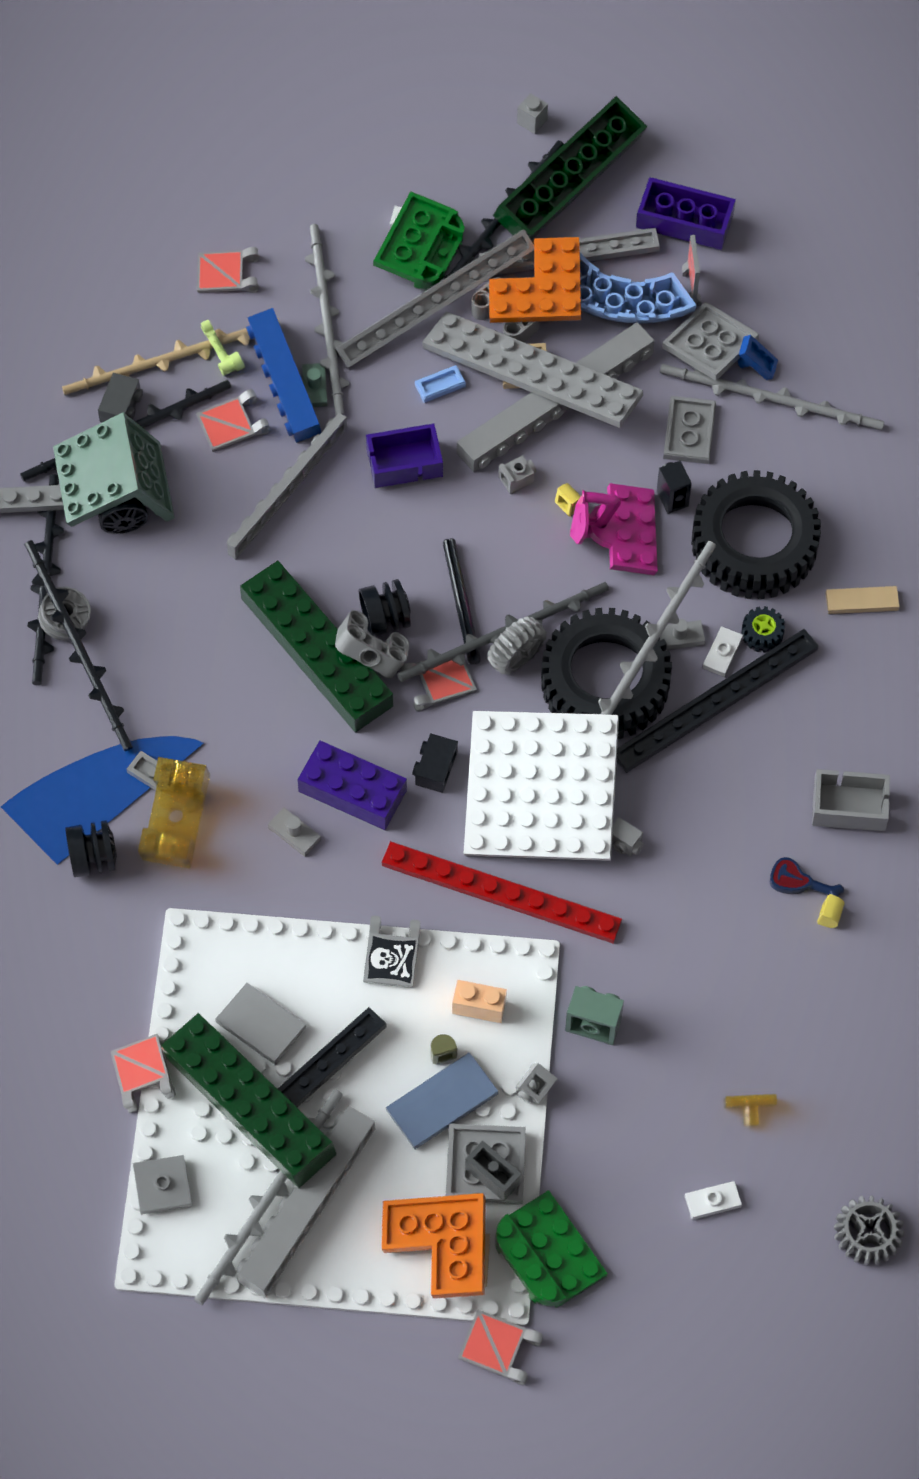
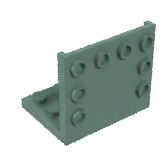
(110, 467)

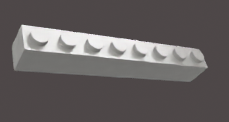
(304, 1205)

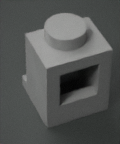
(517, 474)
(626, 838)
(543, 1079)

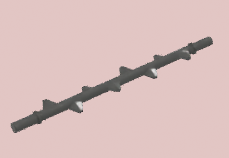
(458, 654)

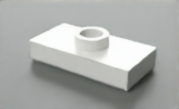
(722, 651)
(713, 1200)

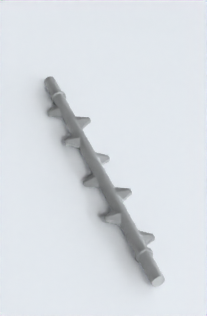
(327, 311)
(782, 397)
(654, 631)
(260, 1205)

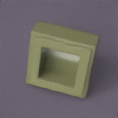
(443, 1049)

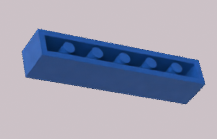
(284, 375)

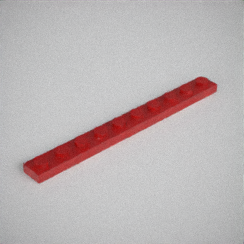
(502, 892)

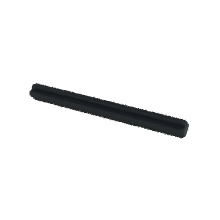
(460, 596)

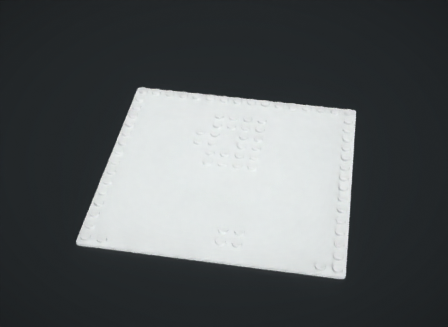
(318, 977)

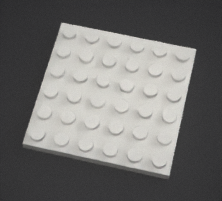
(541, 785)

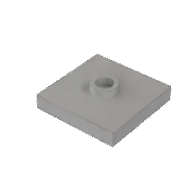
(162, 1184)

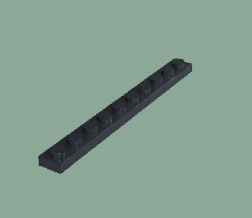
(715, 700)

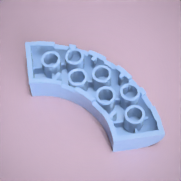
(629, 301)

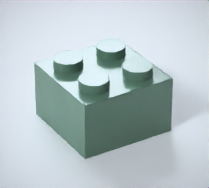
(594, 1014)

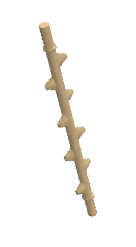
(162, 361)

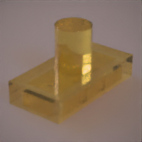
(750, 1105)

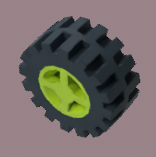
(759, 621)

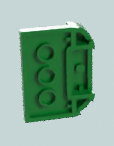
(421, 241)
(547, 1252)

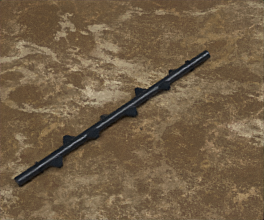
(491, 225)
(153, 415)
(46, 549)
(80, 654)

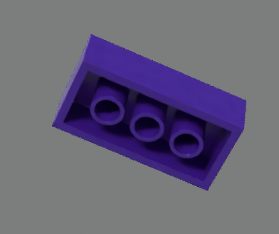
(684, 212)
(352, 785)

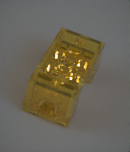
(180, 788)

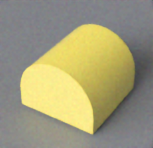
(567, 498)
(831, 911)

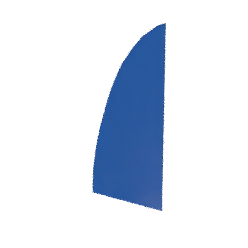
(87, 792)

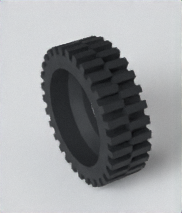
(757, 573)
(566, 695)

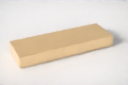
(862, 600)

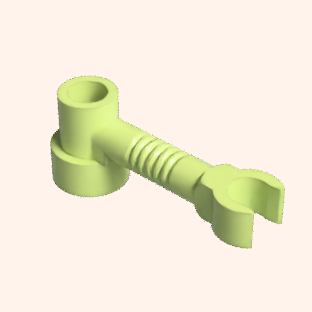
(228, 362)

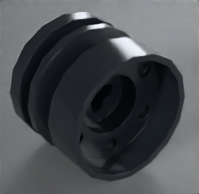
(124, 517)
(385, 607)
(90, 848)

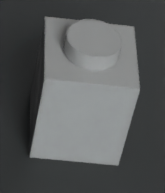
(532, 113)

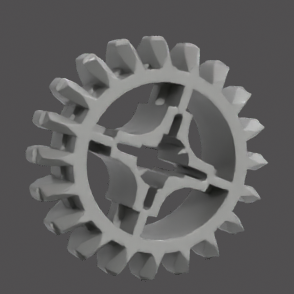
(517, 645)
(854, 1214)

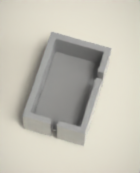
(856, 804)

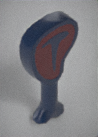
(789, 879)

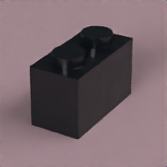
(673, 486)
(436, 762)

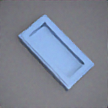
(440, 384)

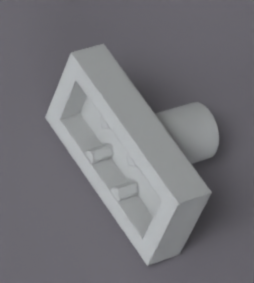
(683, 634)
(294, 832)

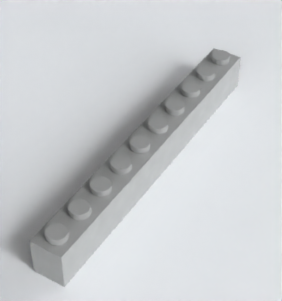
(535, 411)

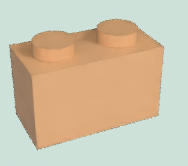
(479, 1001)

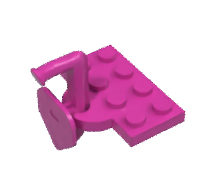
(622, 524)

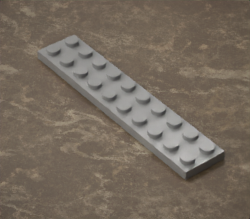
(533, 369)

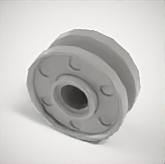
(77, 608)

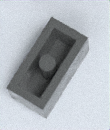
(120, 397)
(493, 1171)

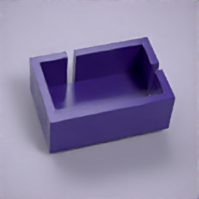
(404, 455)

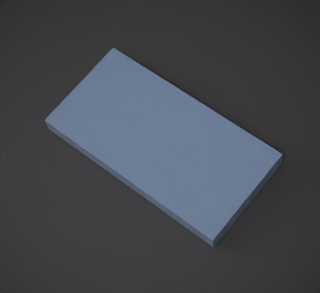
(442, 1100)

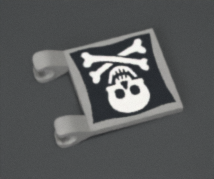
(391, 957)

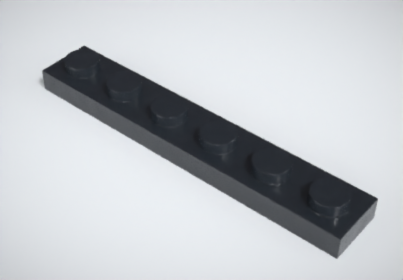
(332, 1057)

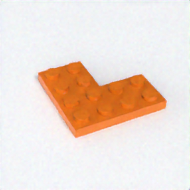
(550, 294)
(448, 1227)

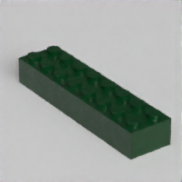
(571, 169)
(310, 642)
(249, 1100)

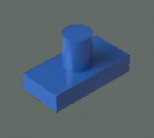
(755, 355)

